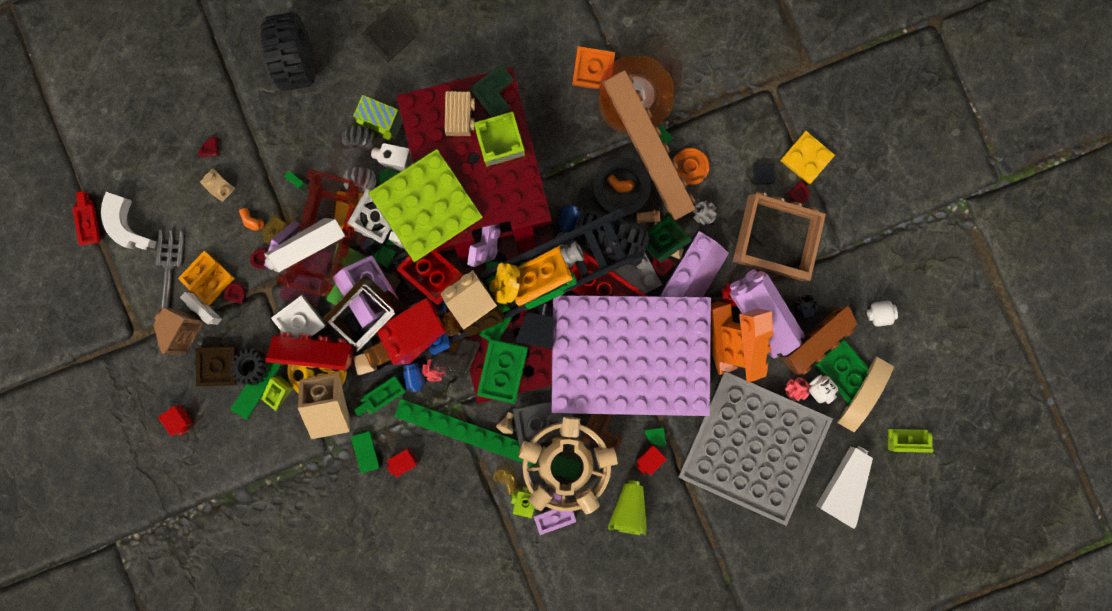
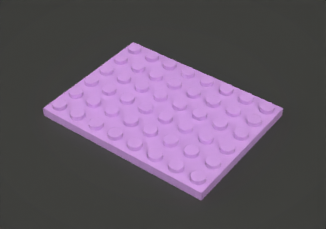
(631, 355)

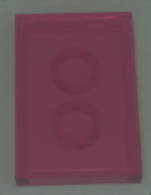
(316, 262)

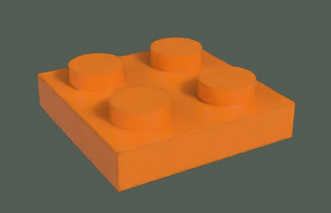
(590, 66)

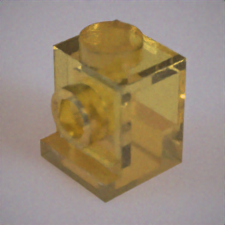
(276, 223)

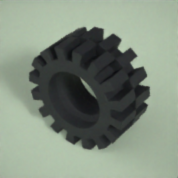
(241, 363)

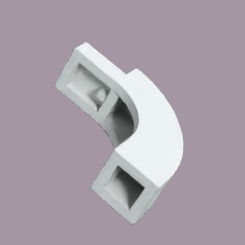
(114, 219)

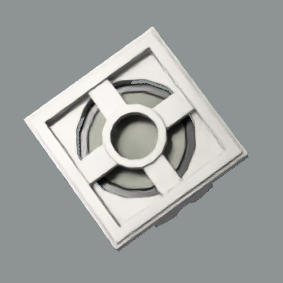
(368, 219)

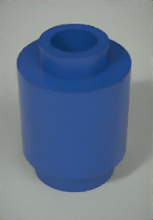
(568, 218)
(414, 377)

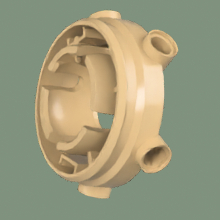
(586, 498)

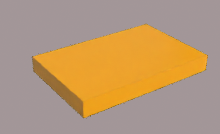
(542, 275)

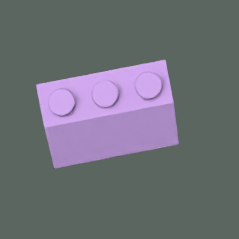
(363, 305)

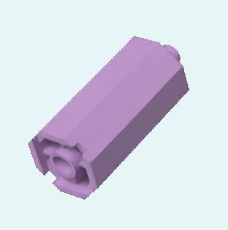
(759, 292)

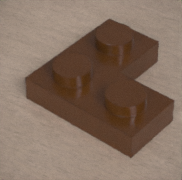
(598, 424)

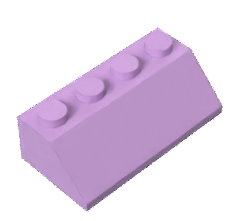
(696, 268)

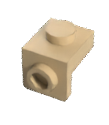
(217, 185)

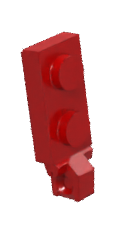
(85, 220)

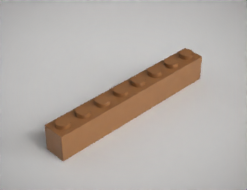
(648, 144)

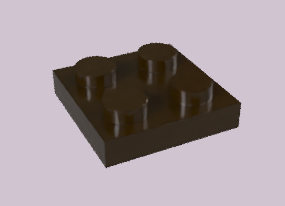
(214, 366)

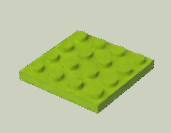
(425, 205)

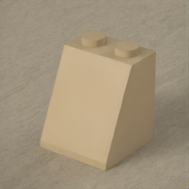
(323, 406)

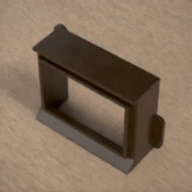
(386, 300)

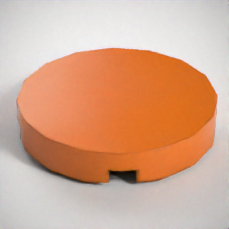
(692, 165)

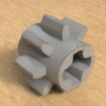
(705, 212)

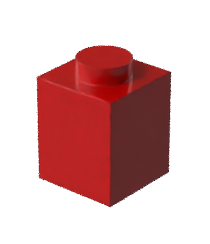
(176, 421)
(650, 460)
(402, 463)

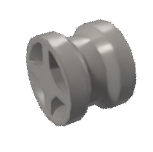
(572, 254)

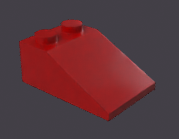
(430, 274)
(411, 332)

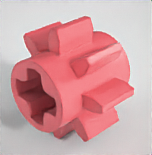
(432, 375)
(797, 389)

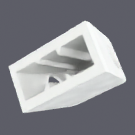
(393, 157)

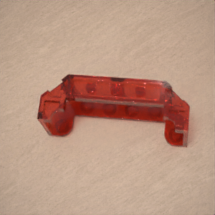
(309, 217)

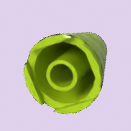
(629, 511)

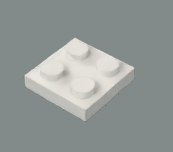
(299, 318)

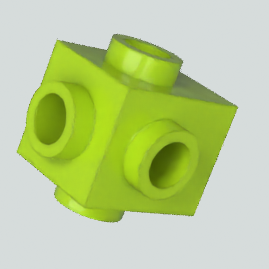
(520, 507)

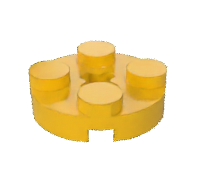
(504, 285)

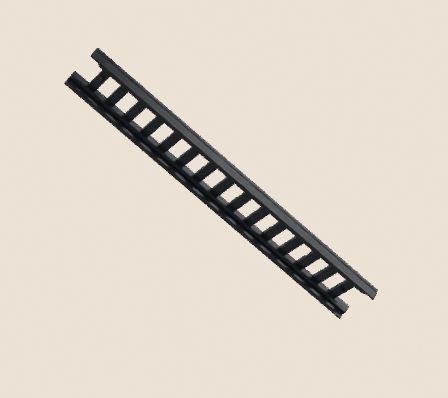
(568, 238)

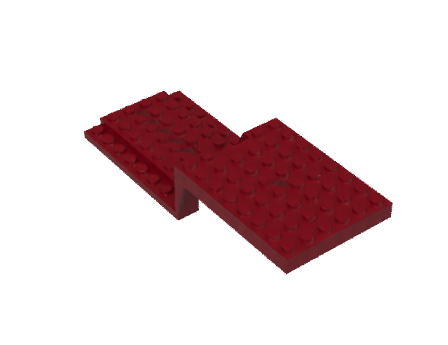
(499, 192)

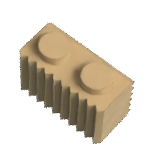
(458, 113)

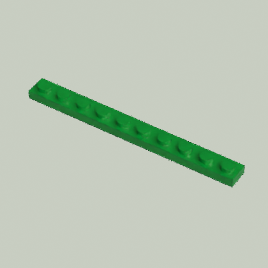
(477, 436)

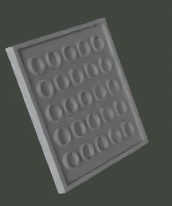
(755, 448)

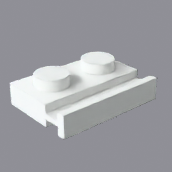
(204, 311)

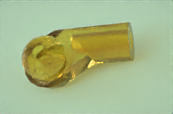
(506, 479)

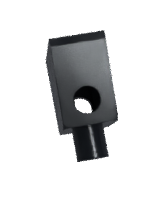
(537, 328)

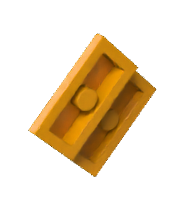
(206, 278)

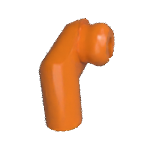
(621, 186)
(250, 222)

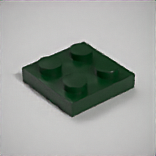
(666, 238)

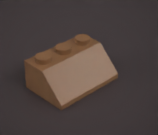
(176, 330)

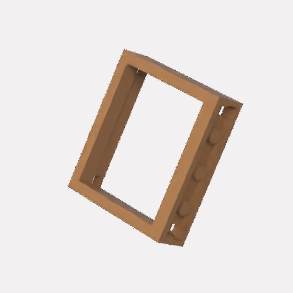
(811, 244)

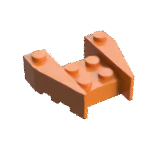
(741, 343)

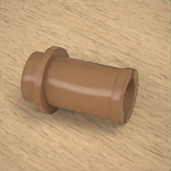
(648, 217)

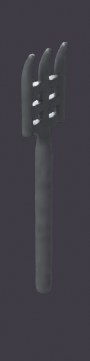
(169, 264)

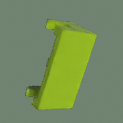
(909, 440)

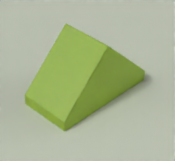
(276, 392)

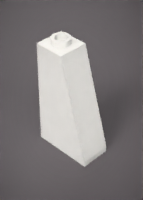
(304, 244)
(847, 487)

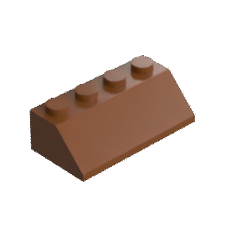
(820, 340)

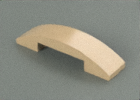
(867, 395)

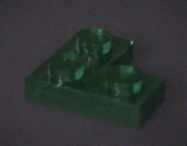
(488, 91)

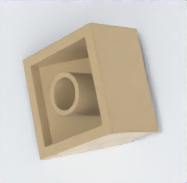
(468, 299)

